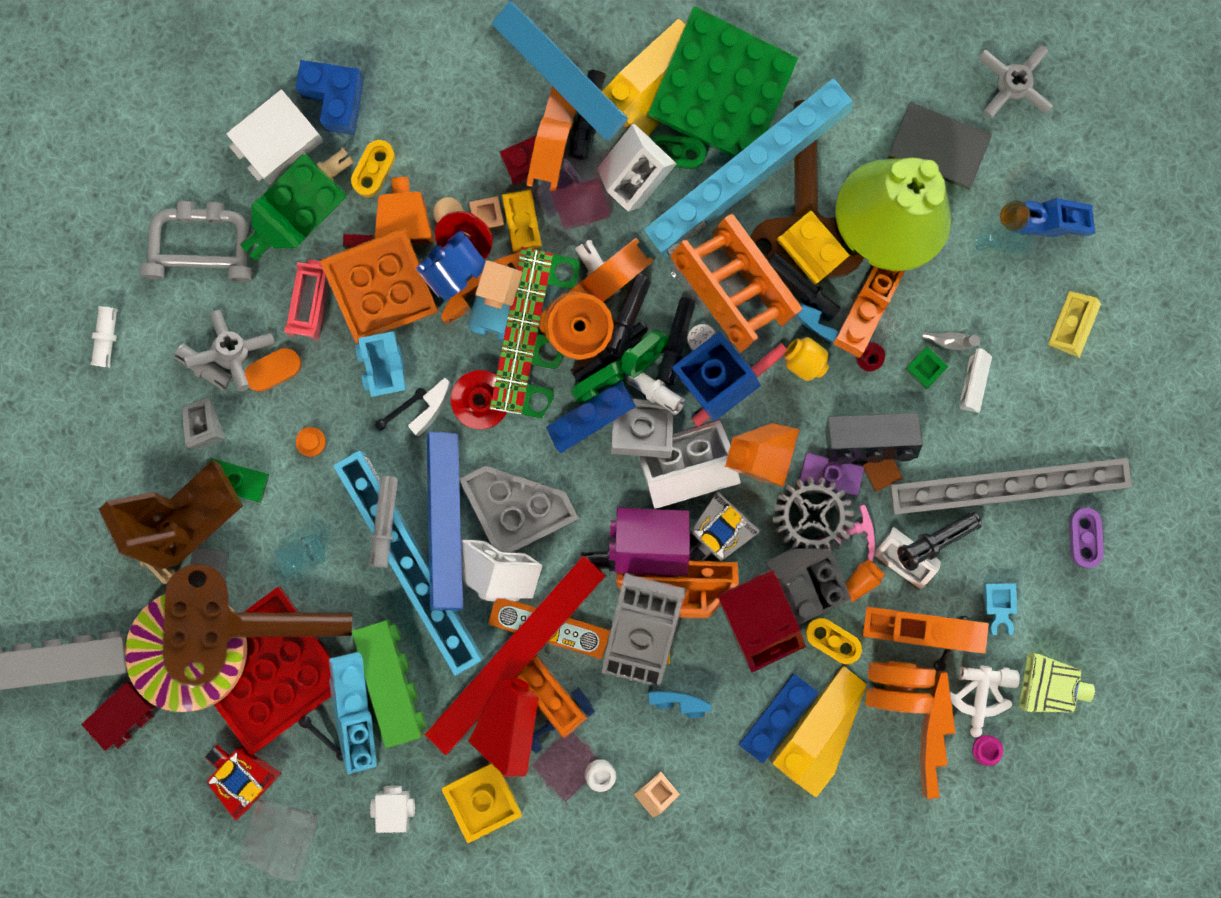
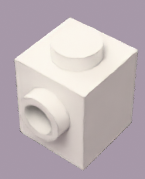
(392, 810)

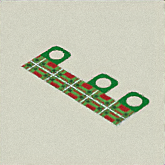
(521, 339)

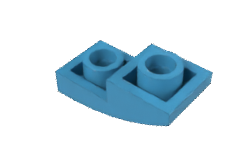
(688, 703)

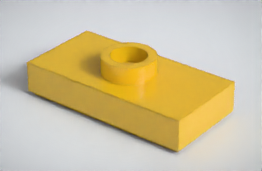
(522, 220)

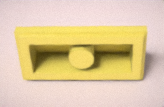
(1074, 323)

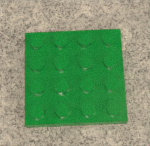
(721, 84)

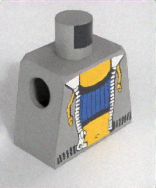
(720, 530)

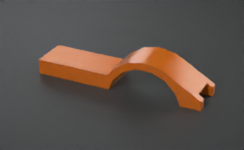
(551, 140)
(611, 274)

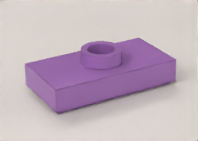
(844, 475)

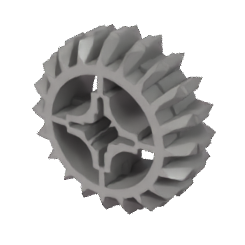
(804, 506)

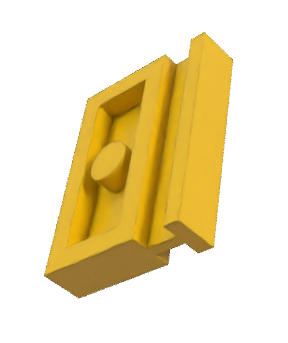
(813, 247)

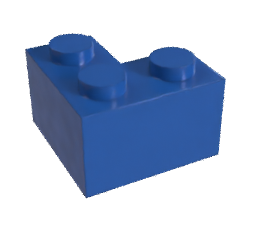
(338, 89)

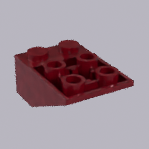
(761, 621)

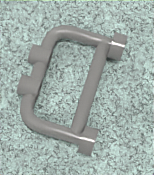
(186, 212)

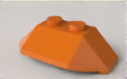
(701, 586)

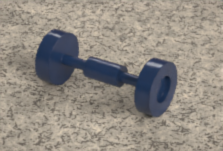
(582, 703)

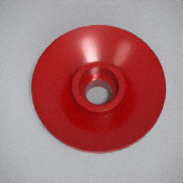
(466, 222)
(463, 403)

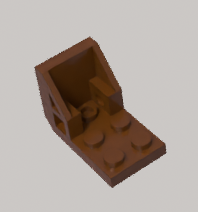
(167, 529)

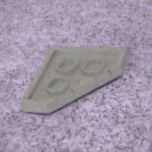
(515, 508)

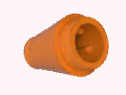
(864, 579)

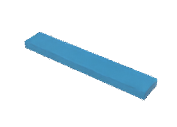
(559, 71)

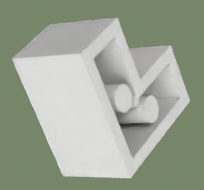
(498, 573)

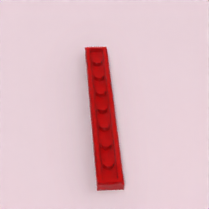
(516, 653)

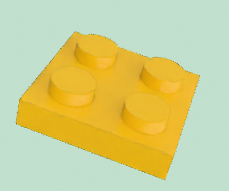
(481, 802)

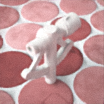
(984, 679)

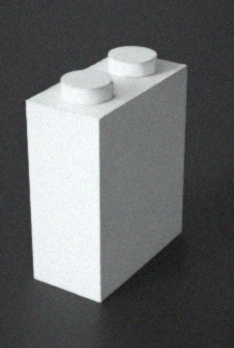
(273, 137)

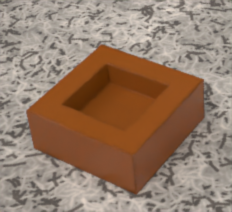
(882, 473)

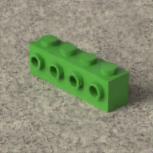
(389, 684)

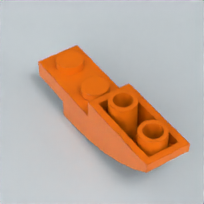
(867, 310)
(925, 630)

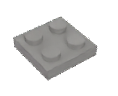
(643, 431)

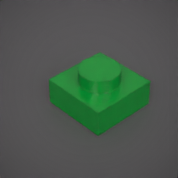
(926, 367)

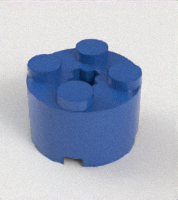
(451, 266)

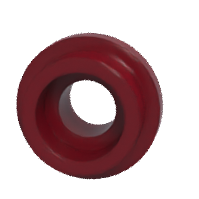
(878, 361)

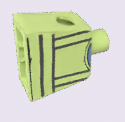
(1052, 686)

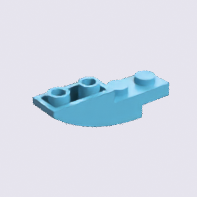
(352, 712)

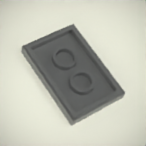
(947, 142)

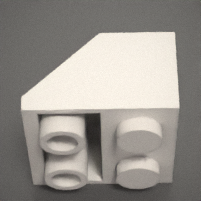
(634, 169)

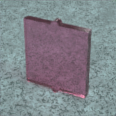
(580, 204)
(565, 765)

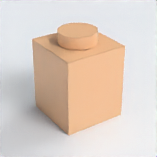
(498, 284)

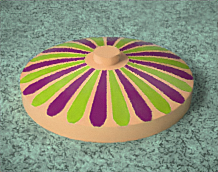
(153, 682)

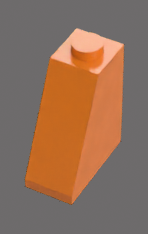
(763, 453)

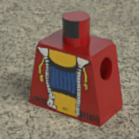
(239, 778)

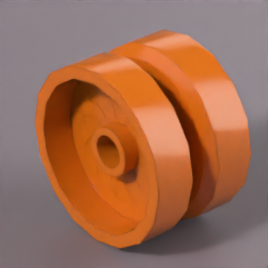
(560, 322)
(900, 687)

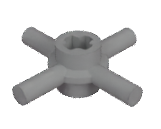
(1008, 89)
(229, 359)

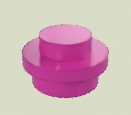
(987, 750)

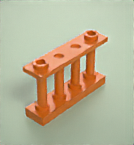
(756, 270)

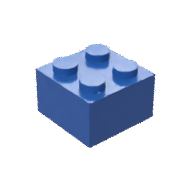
(716, 376)

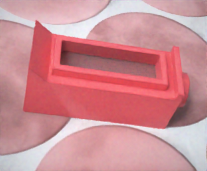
(308, 300)

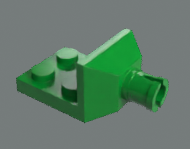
(292, 207)

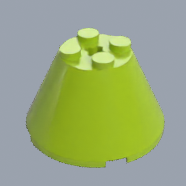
(895, 212)

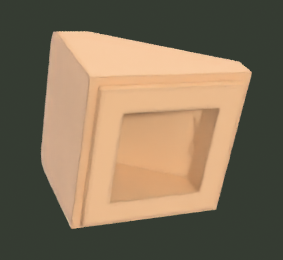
(656, 794)

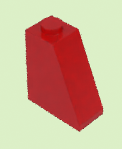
(507, 727)

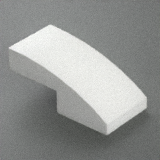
(436, 399)

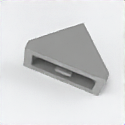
(201, 425)

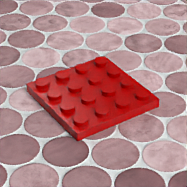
(278, 683)

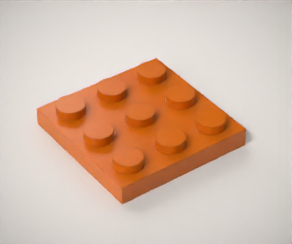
(379, 285)

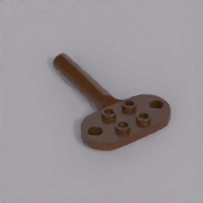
(805, 200)
(202, 624)

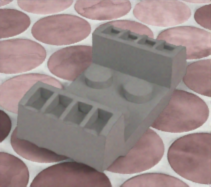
(642, 630)

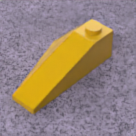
(638, 82)
(818, 739)

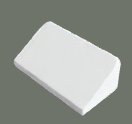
(975, 380)
(888, 555)

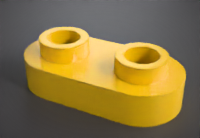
(371, 168)
(832, 641)

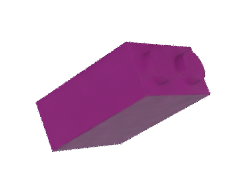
(650, 541)

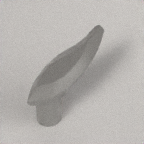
(952, 340)

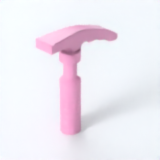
(866, 525)

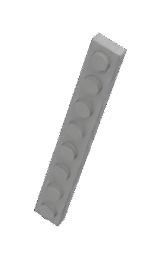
(1010, 486)

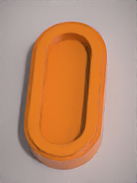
(273, 369)

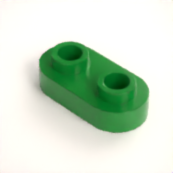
(678, 146)
(644, 353)
(605, 377)

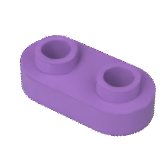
(1089, 537)

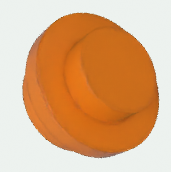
(310, 441)

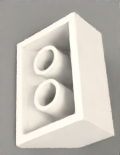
(694, 466)

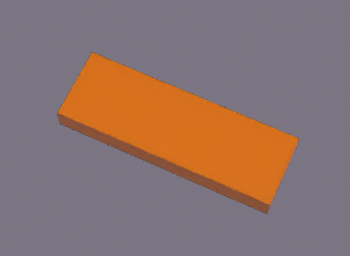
(552, 698)

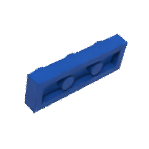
(590, 416)
(778, 718)

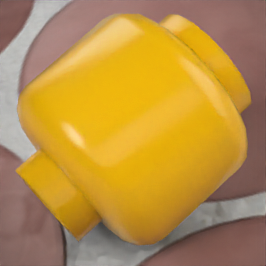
(806, 358)

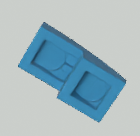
(809, 318)

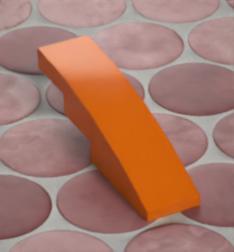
(934, 728)

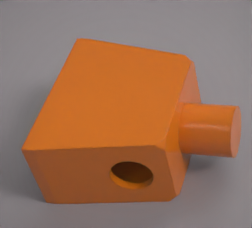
(403, 210)

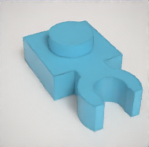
(1000, 601)

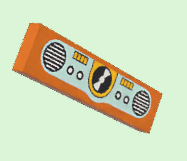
(572, 635)

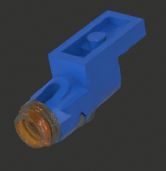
(1048, 218)

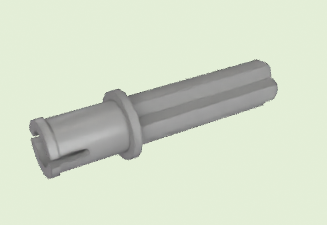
(384, 517)

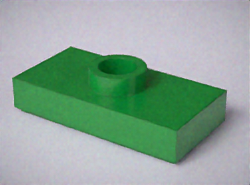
(245, 481)

